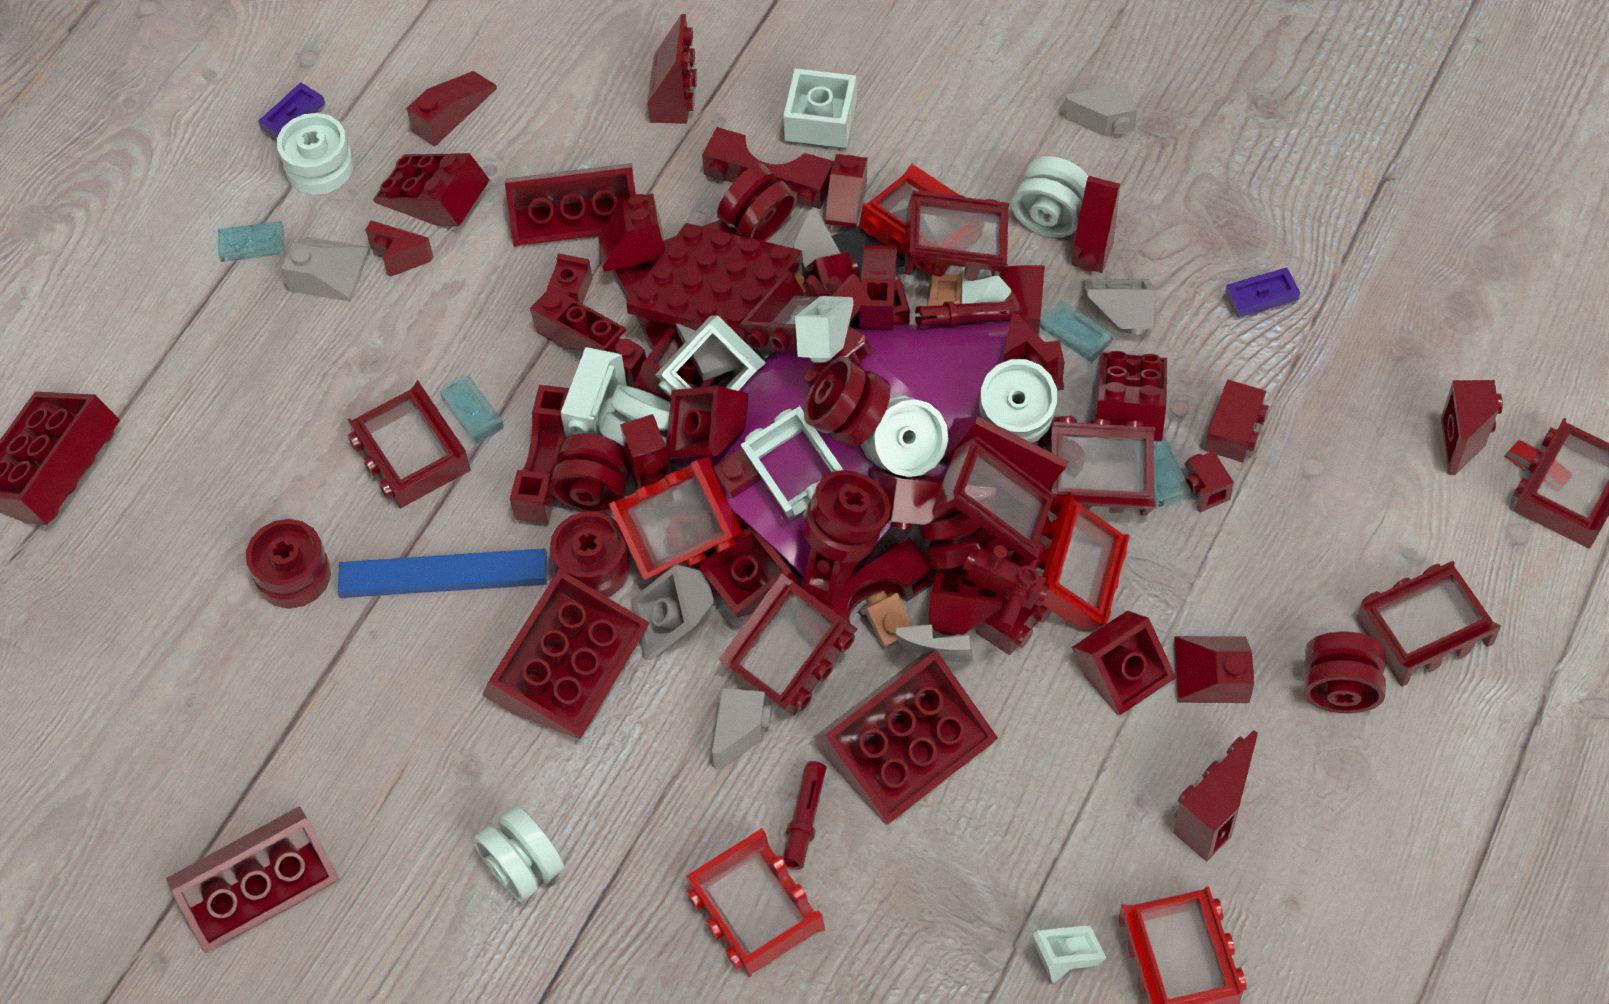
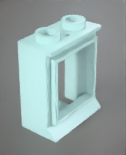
(713, 325)
(592, 391)
(762, 442)

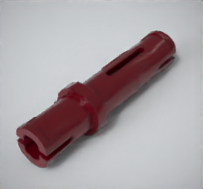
(951, 314)
(801, 828)

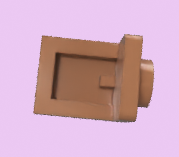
(945, 289)
(886, 615)

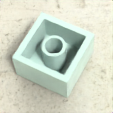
(820, 108)

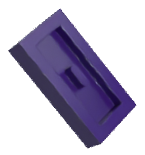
(296, 103)
(1262, 292)

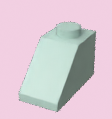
(823, 327)

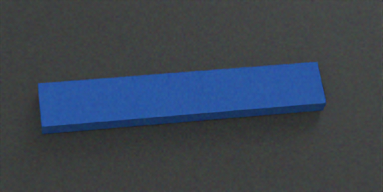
(442, 573)

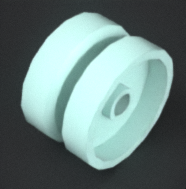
(315, 153)
(1050, 196)
(1020, 382)
(632, 405)
(908, 437)
(518, 853)

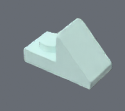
(984, 288)
(1067, 949)

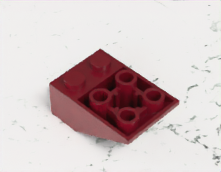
(673, 76)
(434, 187)
(1133, 390)
(1211, 808)

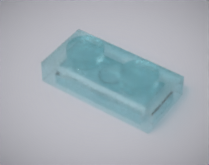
(251, 241)
(1076, 331)
(472, 409)
(1169, 480)

